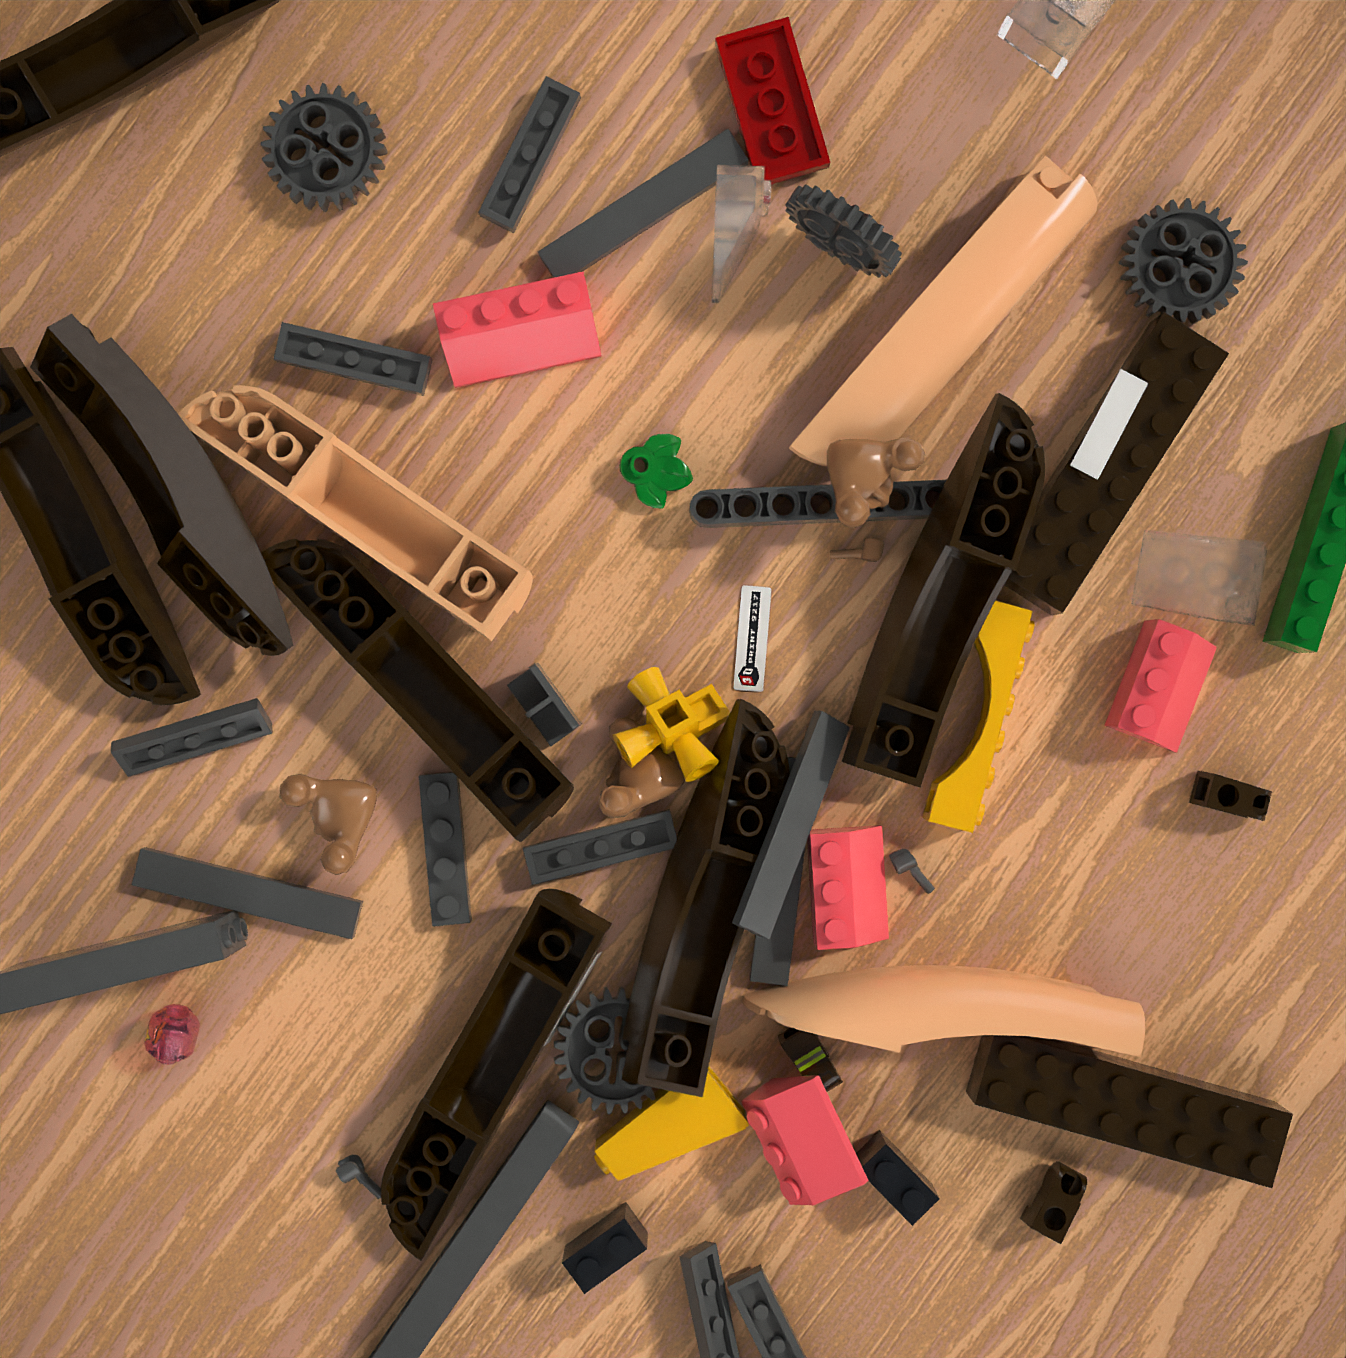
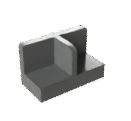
(544, 704)

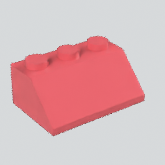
(1161, 684)
(847, 887)
(803, 1139)

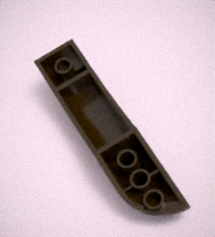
(108, 59)
(173, 481)
(85, 547)
(947, 594)
(420, 682)
(691, 924)
(488, 1065)

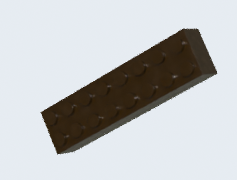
(1082, 513)
(1131, 1105)

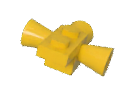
(673, 724)

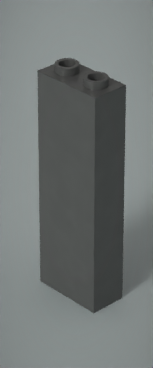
(121, 961)

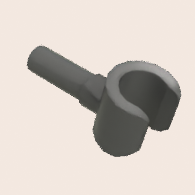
(904, 861)
(352, 1168)

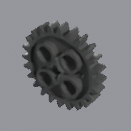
(343, 119)
(1190, 229)
(843, 231)
(581, 1047)

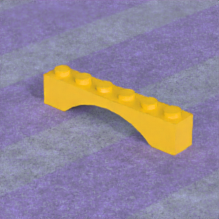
(958, 792)

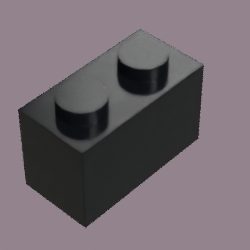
(897, 1178)
(605, 1248)

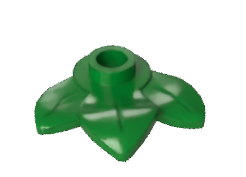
(661, 472)

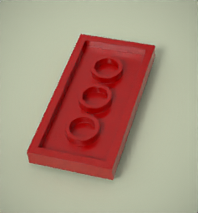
(772, 100)

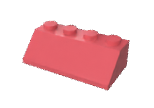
(517, 329)

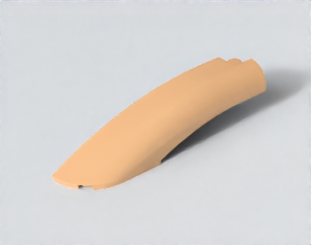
(954, 312)
(362, 505)
(941, 1001)

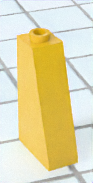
(669, 1128)

